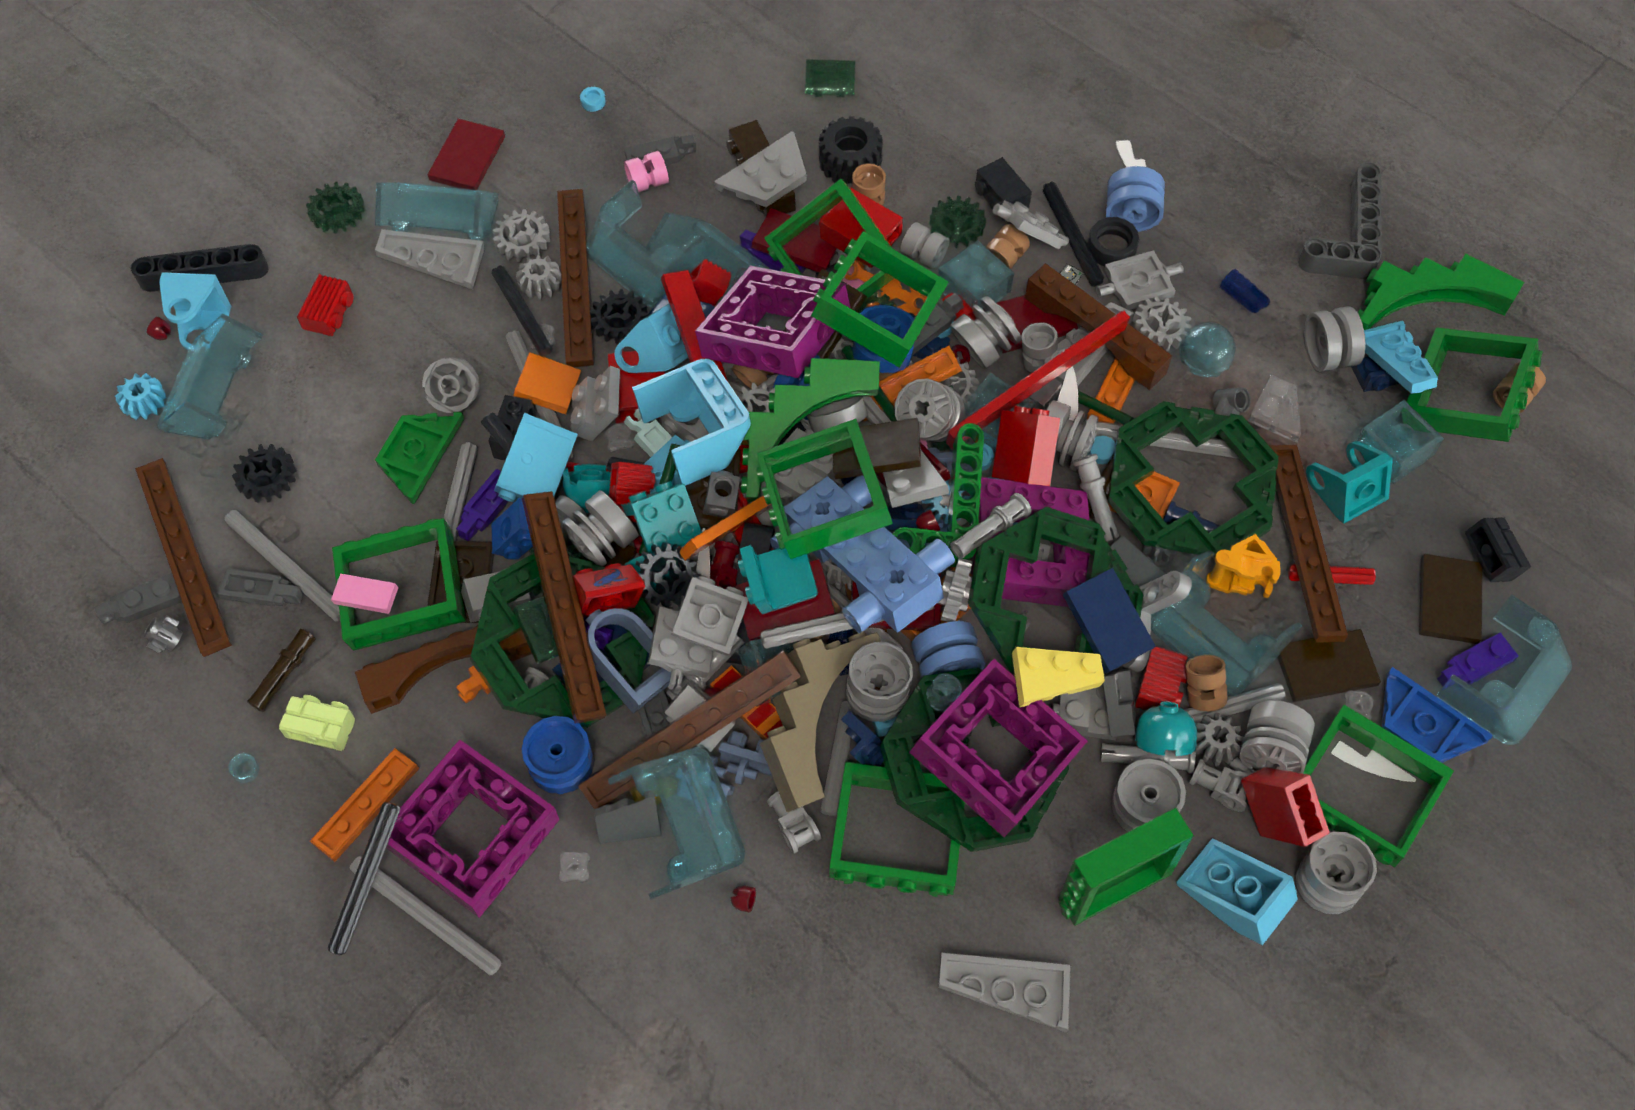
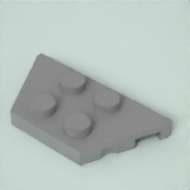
(768, 173)

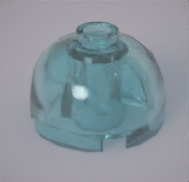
(1208, 349)

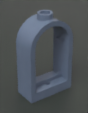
(648, 689)

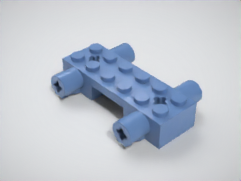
(888, 575)

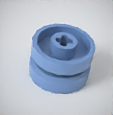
(1137, 196)
(947, 648)

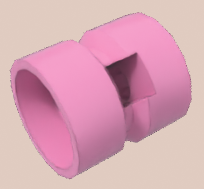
(637, 171)

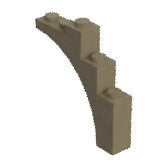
(792, 746)

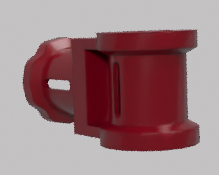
(722, 568)

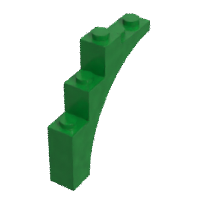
(1464, 282)
(829, 382)

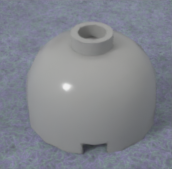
(451, 384)

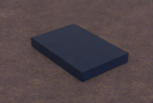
(1109, 620)

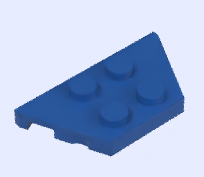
(1427, 720)

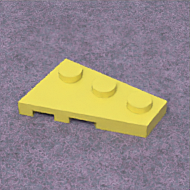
(1050, 673)

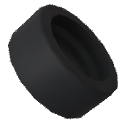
(1114, 226)

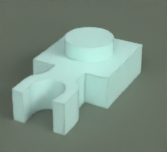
(649, 435)

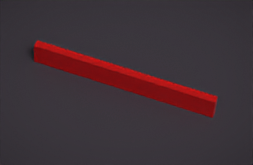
(688, 318)
(1044, 374)

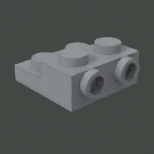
(595, 403)
(805, 476)
(710, 615)
(1085, 712)

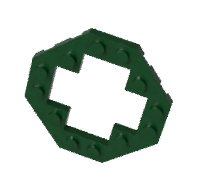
(1199, 426)
(1022, 543)
(500, 622)
(945, 808)

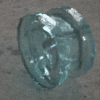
(241, 759)

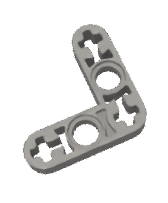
(1166, 597)

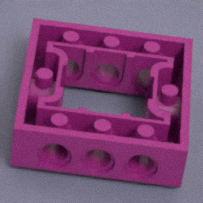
(731, 329)
(1043, 580)
(969, 777)
(435, 800)

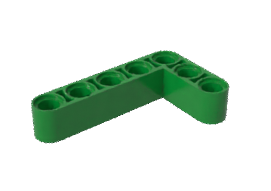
(958, 507)

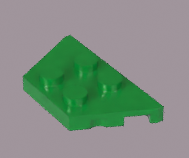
(416, 450)

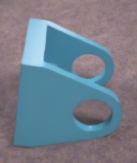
(196, 300)
(656, 343)

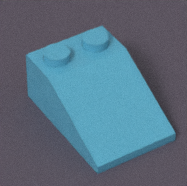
(1239, 890)

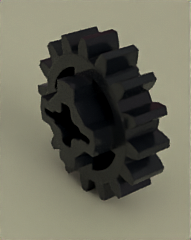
(618, 315)
(263, 473)
(672, 585)

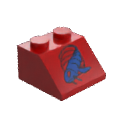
(608, 588)

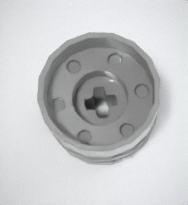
(986, 332)
(944, 411)
(838, 413)
(1073, 437)
(602, 527)
(881, 667)
(1277, 737)
(1336, 873)

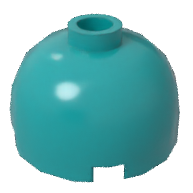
(585, 482)
(1166, 729)

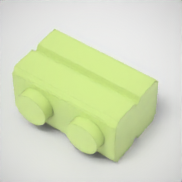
(317, 722)

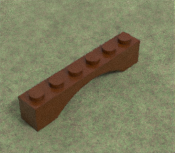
(1136, 352)
(389, 681)

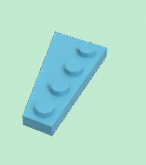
(1395, 352)

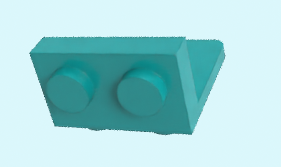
(664, 515)
(776, 579)

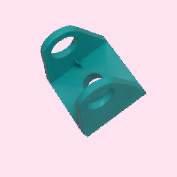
(1357, 490)

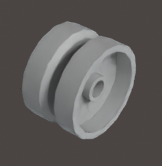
(1334, 338)
(1146, 792)

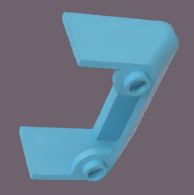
(702, 393)

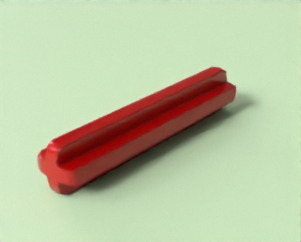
(1343, 574)

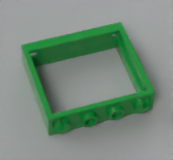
(813, 211)
(861, 328)
(1481, 343)
(809, 449)
(409, 622)
(1399, 753)
(1124, 866)
(880, 876)

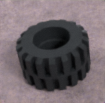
(848, 135)

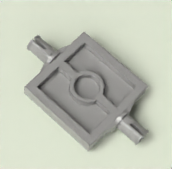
(1031, 224)
(1139, 279)
(675, 653)

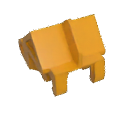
(1245, 566)

